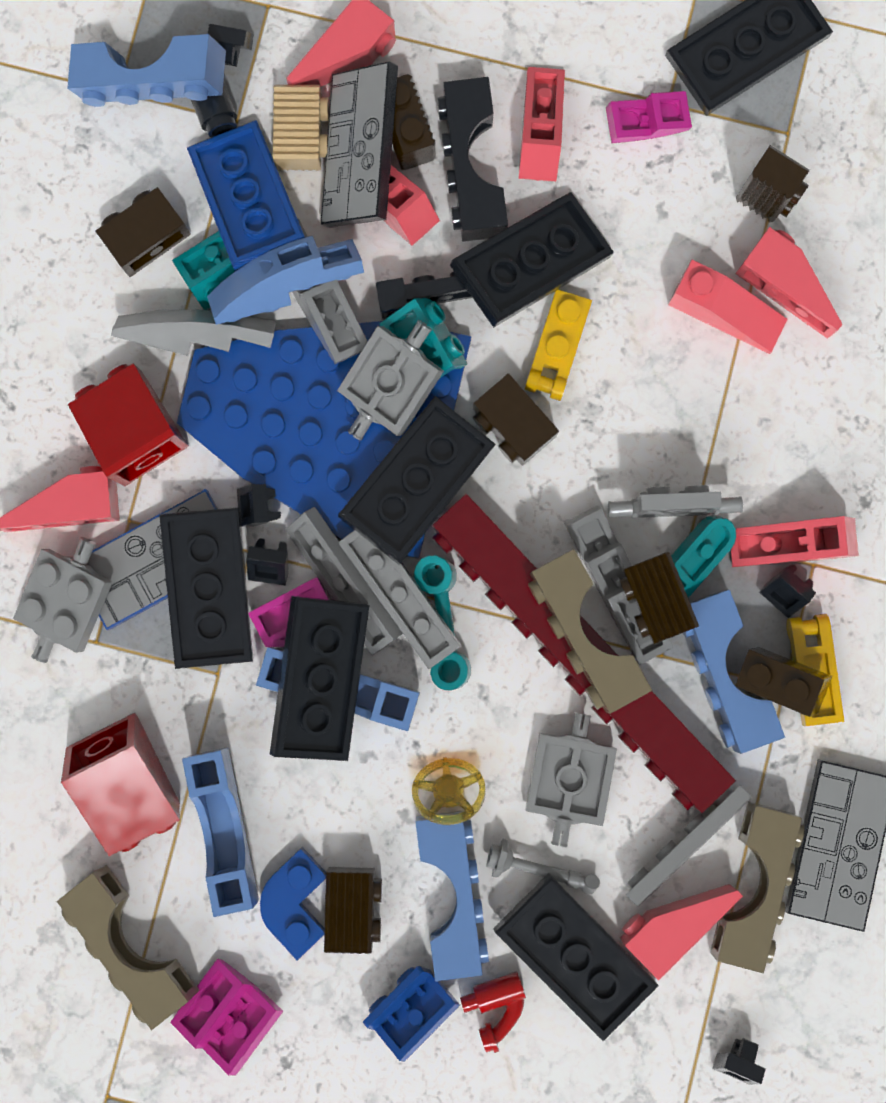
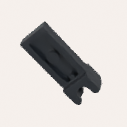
(395, 295)

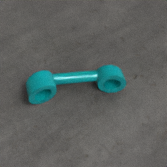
(455, 669)

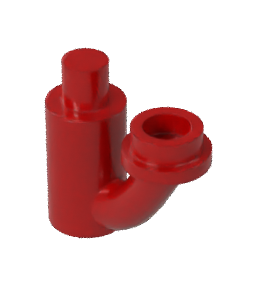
(492, 995)

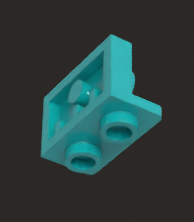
(204, 267)
(440, 345)

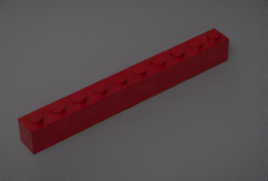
(644, 722)

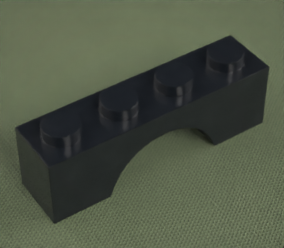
(468, 114)

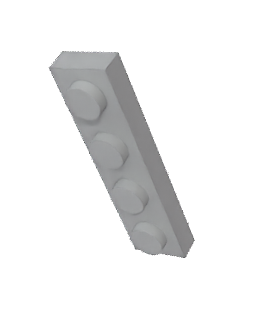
(340, 576)
(402, 600)
(674, 856)

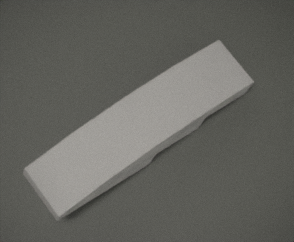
(332, 319)
(179, 328)
(605, 563)

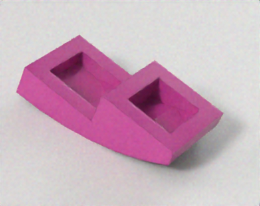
(648, 118)

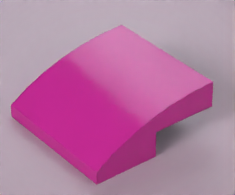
(227, 1017)

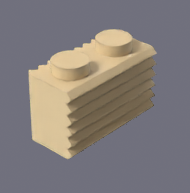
(298, 127)

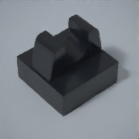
(231, 40)
(253, 505)
(267, 564)
(788, 591)
(741, 1062)

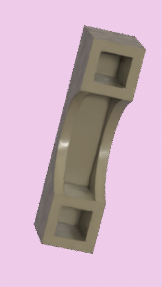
(612, 678)
(747, 934)
(150, 986)

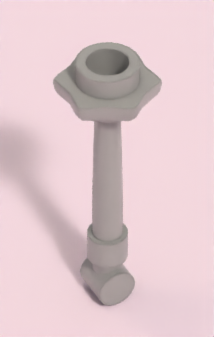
(501, 859)

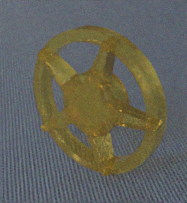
(448, 791)

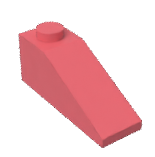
(349, 43)
(542, 124)
(408, 208)
(786, 277)
(727, 307)
(69, 502)
(795, 542)
(671, 930)

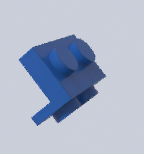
(411, 1011)

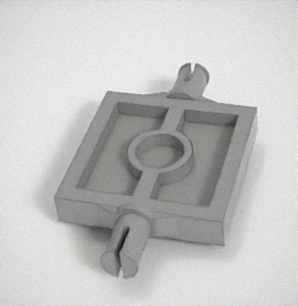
(390, 380)
(661, 503)
(62, 600)
(571, 779)

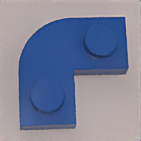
(282, 905)

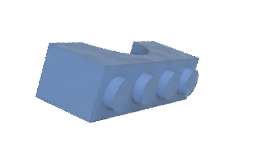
(187, 69)
(375, 700)
(746, 720)
(228, 858)
(456, 944)

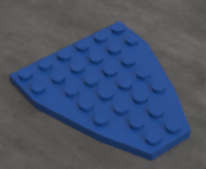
(286, 424)

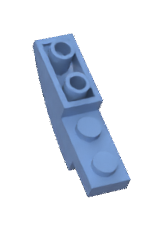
(268, 279)

